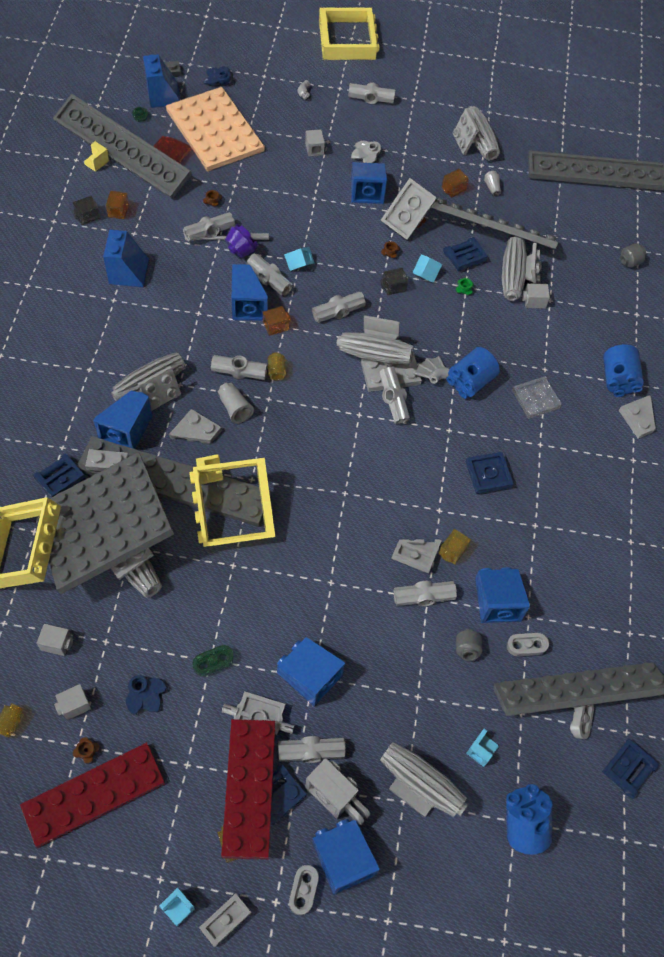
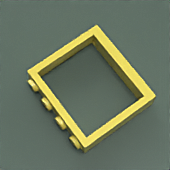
(348, 51)
(265, 501)
(49, 515)

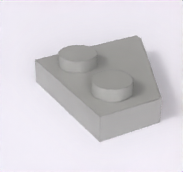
(639, 416)
(416, 553)

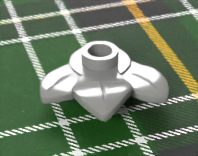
(367, 151)

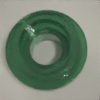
(140, 114)

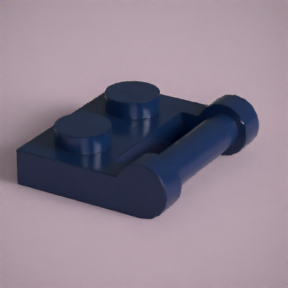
(467, 257)
(61, 480)
(625, 762)
(286, 796)

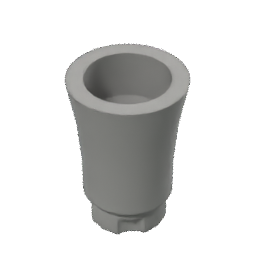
(235, 404)

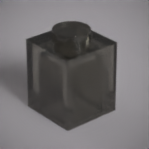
(86, 210)
(394, 281)

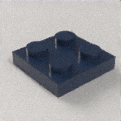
(489, 472)

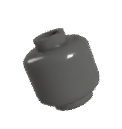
(633, 255)
(469, 645)

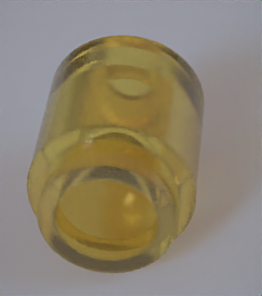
(276, 366)
(10, 719)

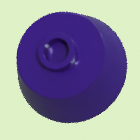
(240, 241)

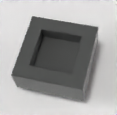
(174, 68)

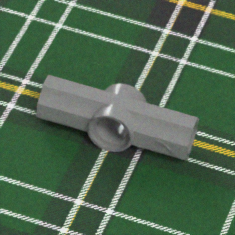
(371, 93)
(208, 227)
(269, 274)
(338, 306)
(230, 366)
(394, 395)
(424, 593)
(311, 749)

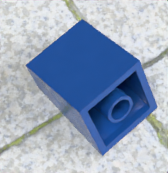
(160, 82)
(368, 183)
(124, 260)
(248, 295)
(125, 420)
(501, 595)
(310, 670)
(344, 856)

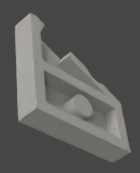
(196, 428)

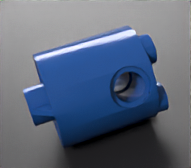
(623, 370)
(473, 372)
(529, 820)

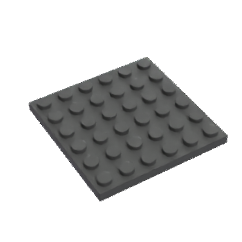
(106, 522)

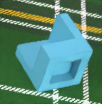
(299, 258)
(427, 268)
(482, 748)
(177, 907)

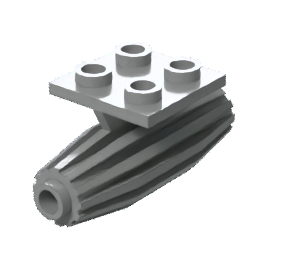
(475, 129)
(519, 267)
(378, 342)
(154, 379)
(139, 573)
(421, 783)

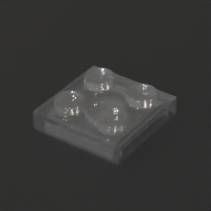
(536, 397)

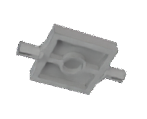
(259, 708)

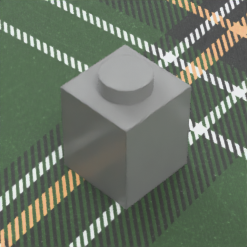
(314, 142)
(536, 296)
(54, 640)
(72, 702)

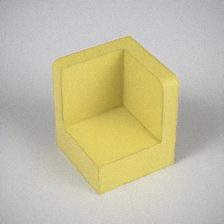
(99, 157)
(209, 477)

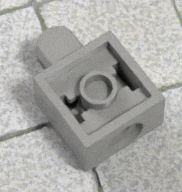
(335, 791)

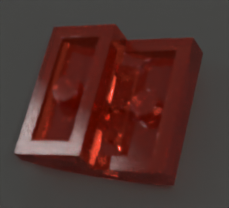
(173, 148)

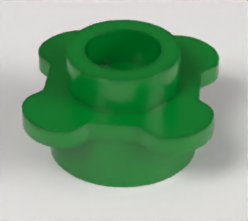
(464, 286)

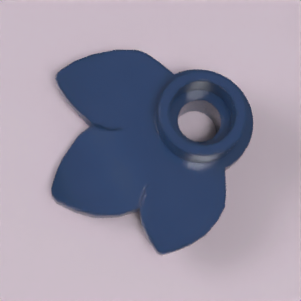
(217, 75)
(146, 697)

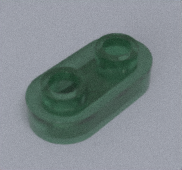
(212, 660)

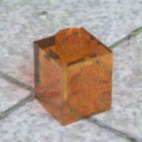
(455, 183)
(117, 204)
(276, 320)

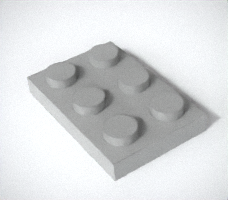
(408, 209)
(404, 373)

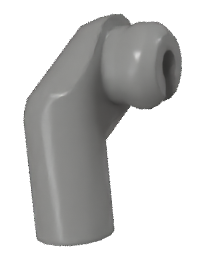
(302, 89)

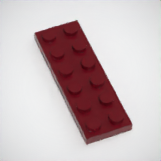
(249, 790)
(91, 795)

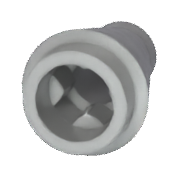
(492, 181)

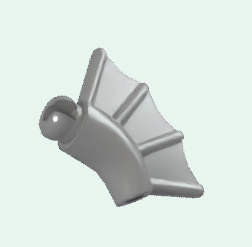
(433, 369)

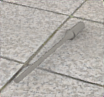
(256, 236)

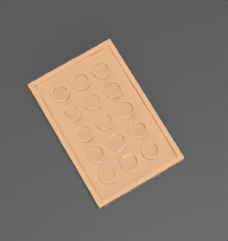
(215, 128)

